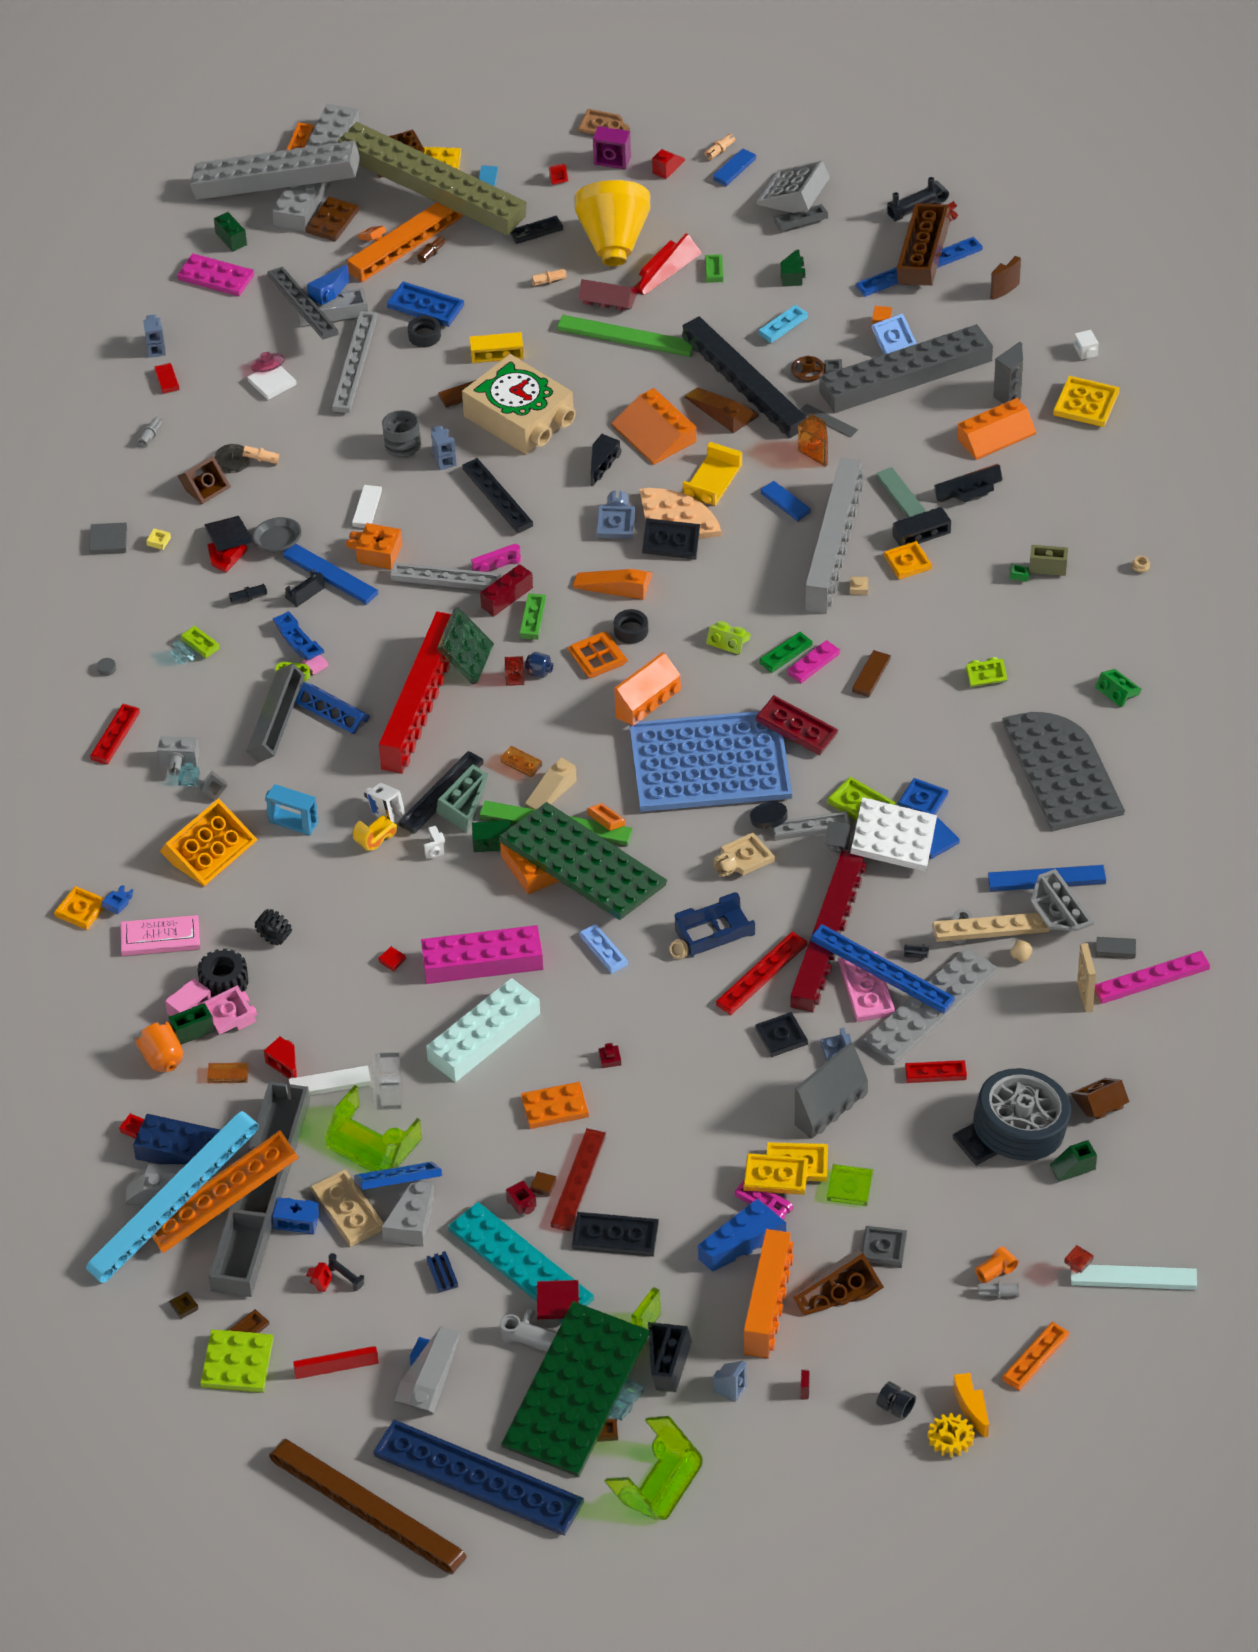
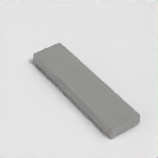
(808, 825)

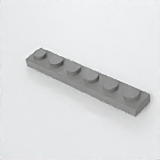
(443, 576)

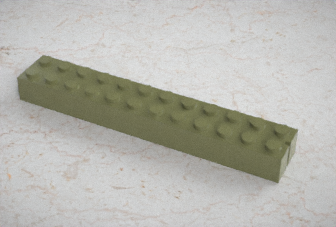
(436, 180)

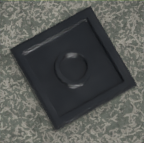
(781, 1034)

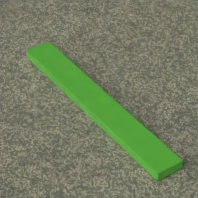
(624, 335)
(498, 812)

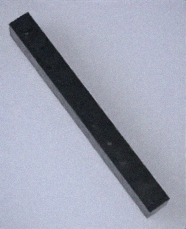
(743, 376)

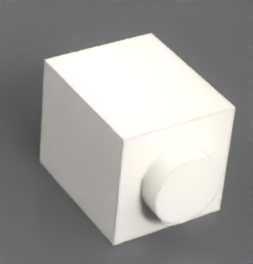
(1086, 344)

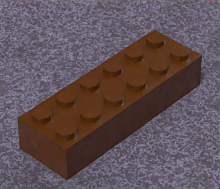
(923, 244)

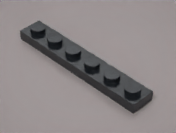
(497, 495)
(427, 805)

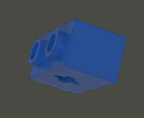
(296, 1215)

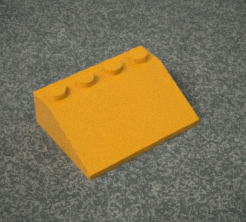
(208, 843)

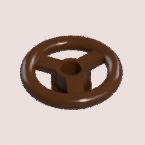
(808, 366)

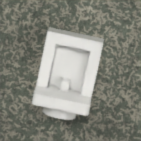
(436, 846)

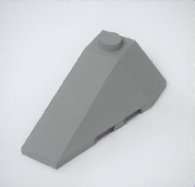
(427, 1375)

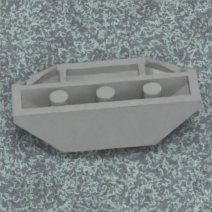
(1058, 904)
(150, 1182)

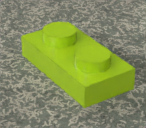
(200, 641)

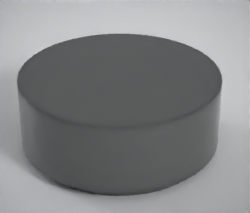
(106, 666)

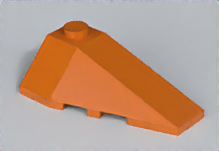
(623, 582)

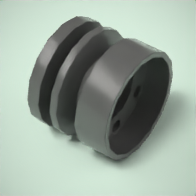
(401, 433)

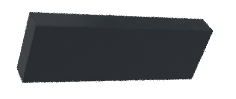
(536, 229)

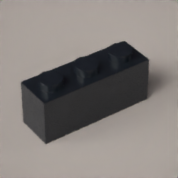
(922, 527)

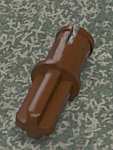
(431, 249)

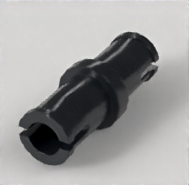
(248, 593)

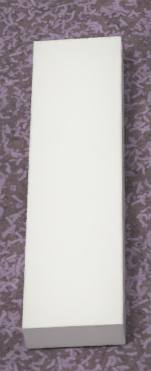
(334, 1080)

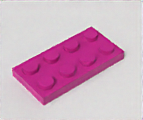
(215, 274)

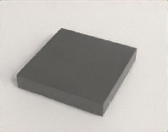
(108, 538)
(884, 1246)

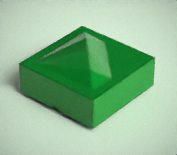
(1018, 572)

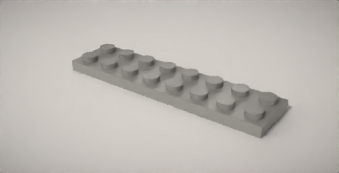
(916, 1019)

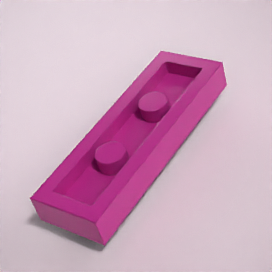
(813, 661)

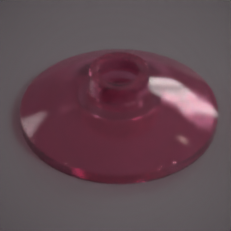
(267, 362)

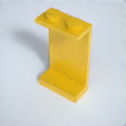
(714, 474)

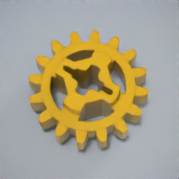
(950, 1435)

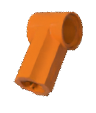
(1000, 1262)

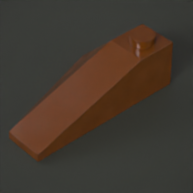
(725, 411)
(842, 1283)

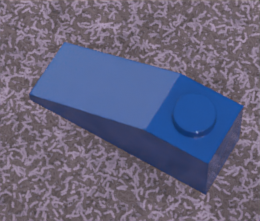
(328, 286)

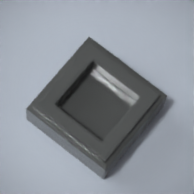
(832, 365)

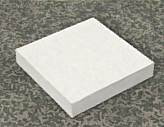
(272, 382)

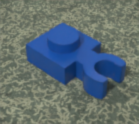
(118, 901)

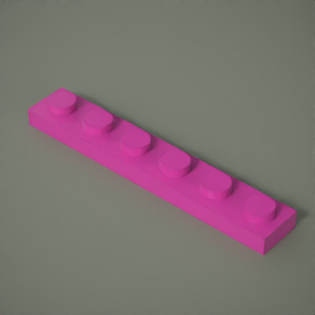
(1151, 977)

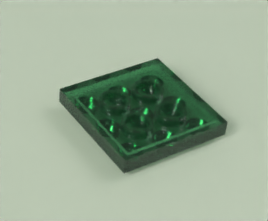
(465, 645)

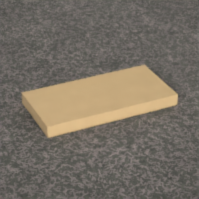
(347, 1207)

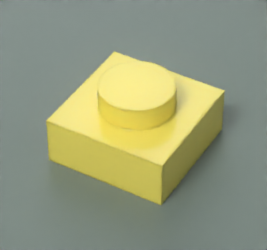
(158, 539)

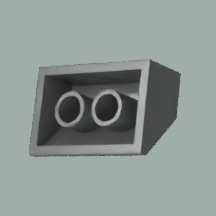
(1009, 374)

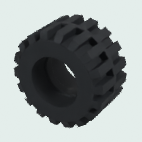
(223, 963)

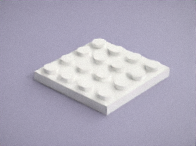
(893, 834)

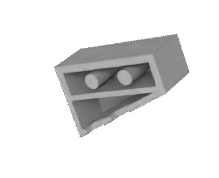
(411, 1215)

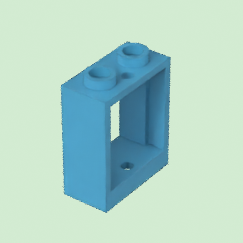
(296, 800)

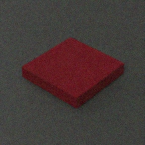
(555, 1298)

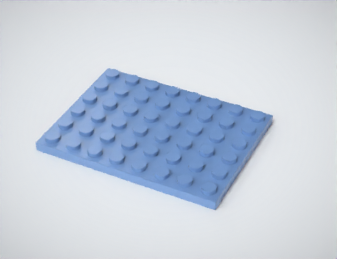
(708, 762)

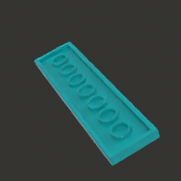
(509, 1252)

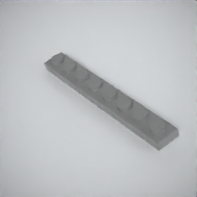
(354, 362)

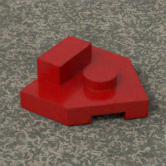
(226, 558)

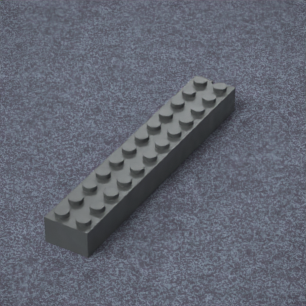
(251, 1218)

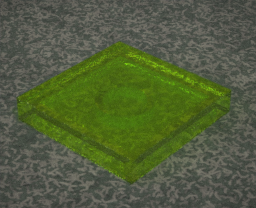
(850, 1185)
(648, 1310)

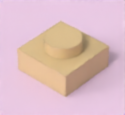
(858, 585)

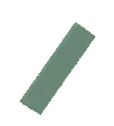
(900, 492)

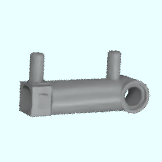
(514, 1330)

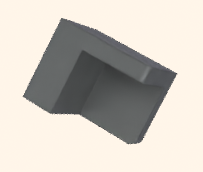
(213, 785)

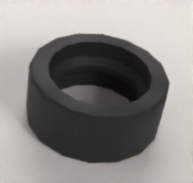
(424, 322)
(633, 636)

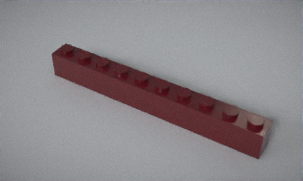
(833, 915)

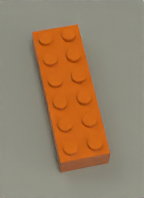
(768, 1294)

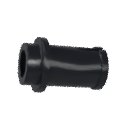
(916, 951)

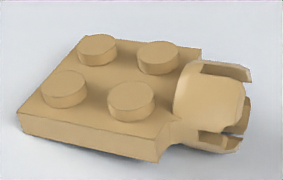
(742, 856)

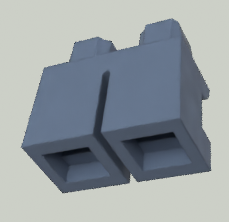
(154, 336)
(443, 448)

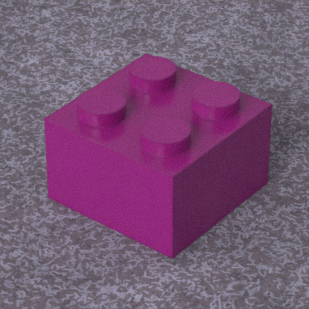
(611, 147)

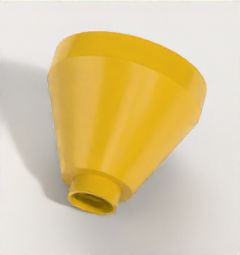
(612, 217)

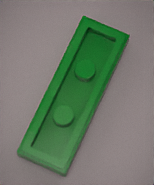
(785, 652)

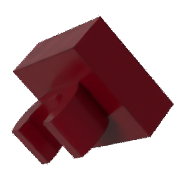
(609, 1056)

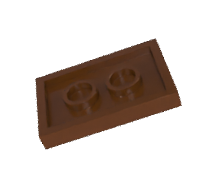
(332, 219)

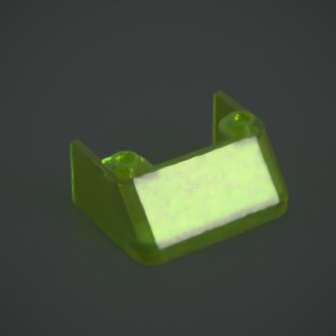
(365, 1145)
(669, 1477)

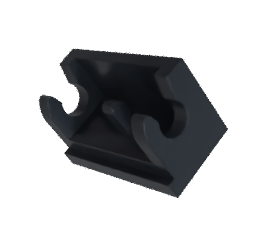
(306, 589)

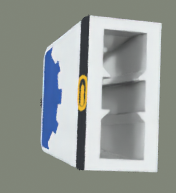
(385, 801)

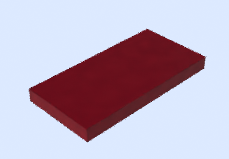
(796, 725)

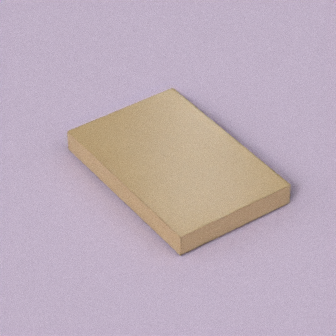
(1086, 977)

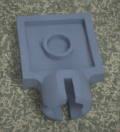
(616, 517)

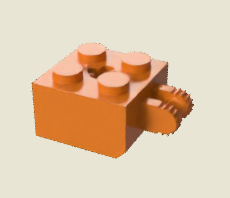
(376, 545)

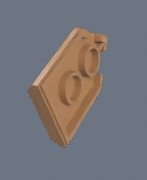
(596, 118)

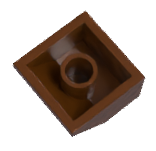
(204, 480)
(1101, 1097)

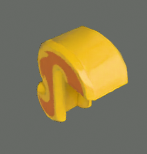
(372, 836)

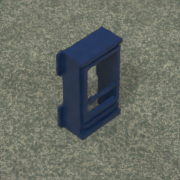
(726, 907)

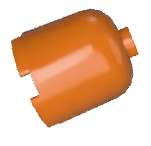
(160, 1047)

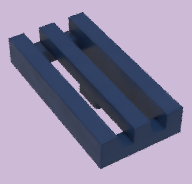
(438, 1258)

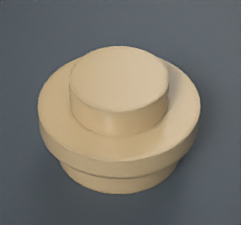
(1141, 564)
(679, 949)

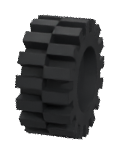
(273, 927)

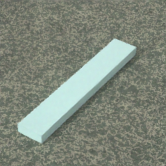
(1136, 1277)

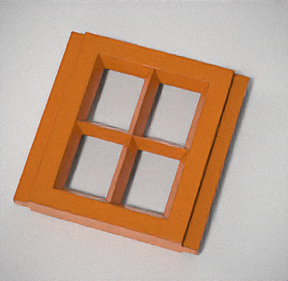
(583, 662)

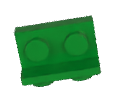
(1116, 687)

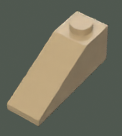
(553, 784)

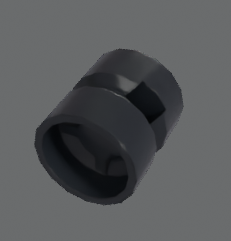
(897, 1401)

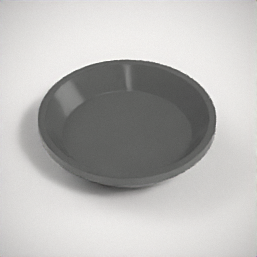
(277, 534)

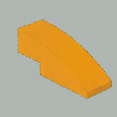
(971, 1402)

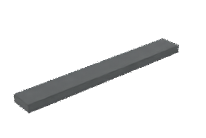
(302, 303)

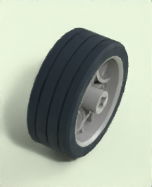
(1022, 1114)

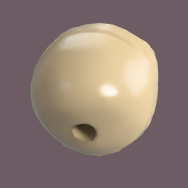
(1021, 951)

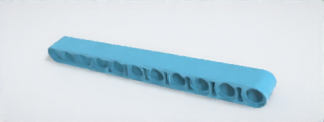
(172, 1197)

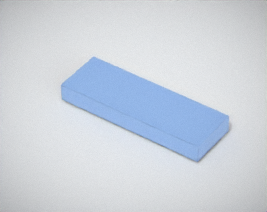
(603, 948)

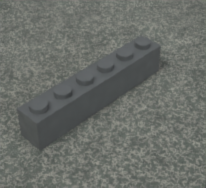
(275, 713)

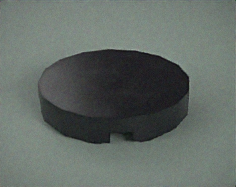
(768, 814)

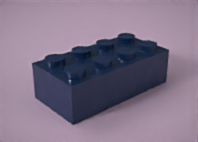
(170, 1140)

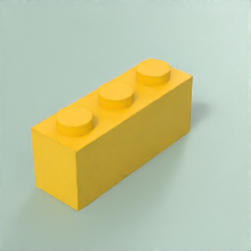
(496, 347)

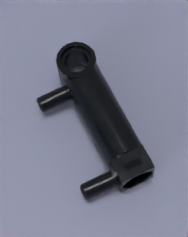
(933, 193)

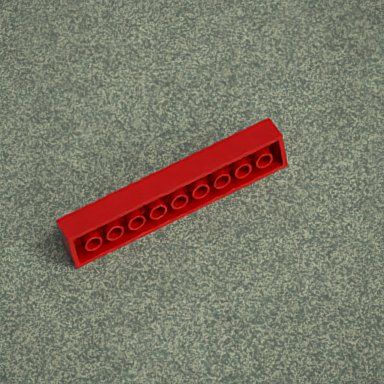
(415, 700)

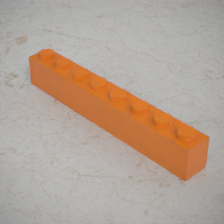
(401, 241)

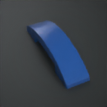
(296, 638)

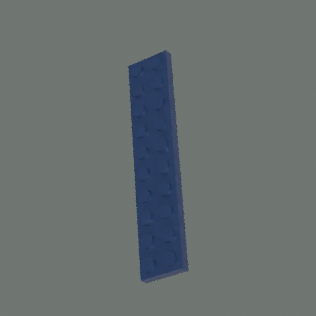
(479, 1477)

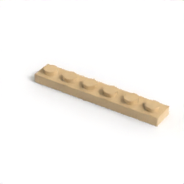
(988, 927)

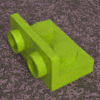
(986, 672)

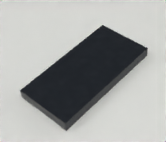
(615, 1234)

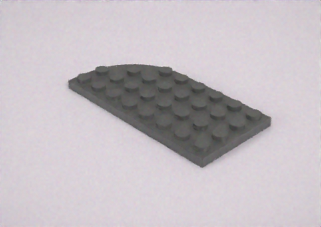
(1062, 769)

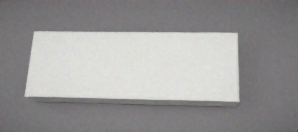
(367, 506)

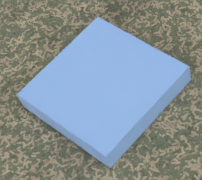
(893, 334)

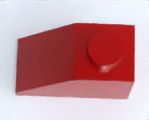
(665, 163)
(282, 1057)

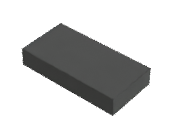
(1116, 947)

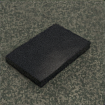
(228, 533)
(671, 538)

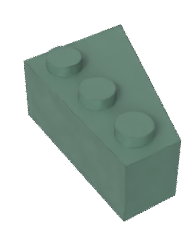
(463, 797)

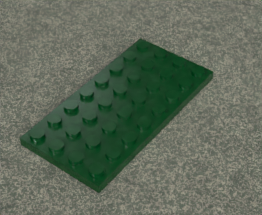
(583, 860)
(575, 1388)

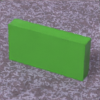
(714, 268)

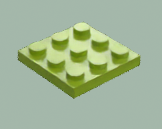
(237, 1360)

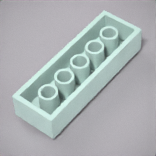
(483, 1030)

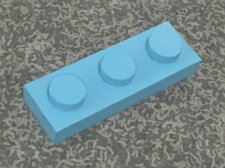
(783, 323)

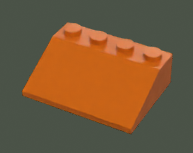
(655, 426)

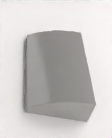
(344, 306)

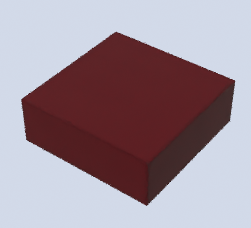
(805, 1382)

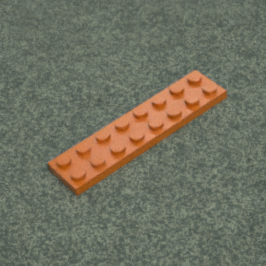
(227, 1189)

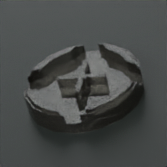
(230, 458)

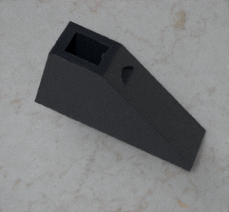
(604, 453)

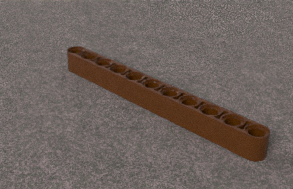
(368, 1506)

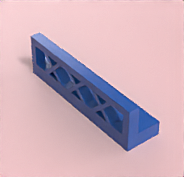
(335, 702)

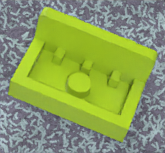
(727, 637)

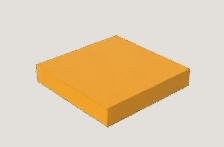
(907, 560)
(80, 908)

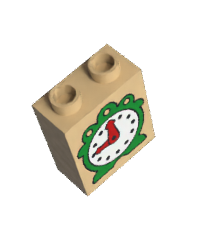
(518, 404)

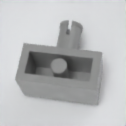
(177, 751)

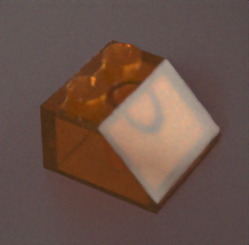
(813, 439)

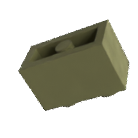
(1048, 560)

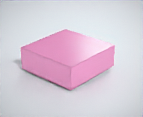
(316, 664)

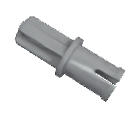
(149, 432)
(999, 1289)

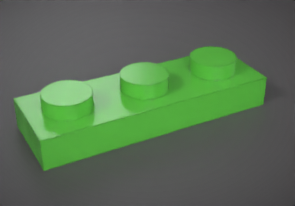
(533, 616)

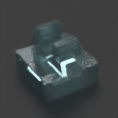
(183, 652)
(188, 775)

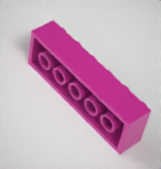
(482, 954)

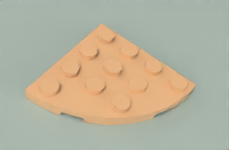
(678, 507)

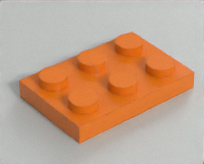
(554, 1105)

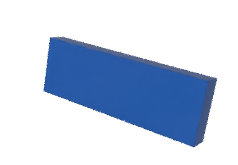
(734, 167)
(785, 501)

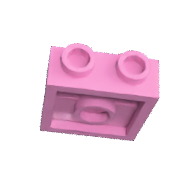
(231, 1010)

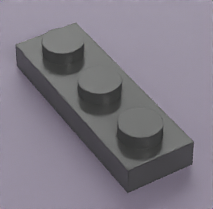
(792, 220)

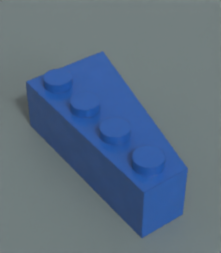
(739, 1235)

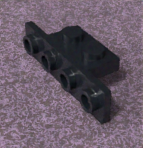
(969, 485)

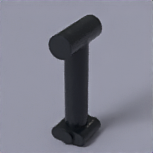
(334, 1265)

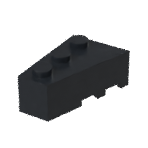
(668, 1354)

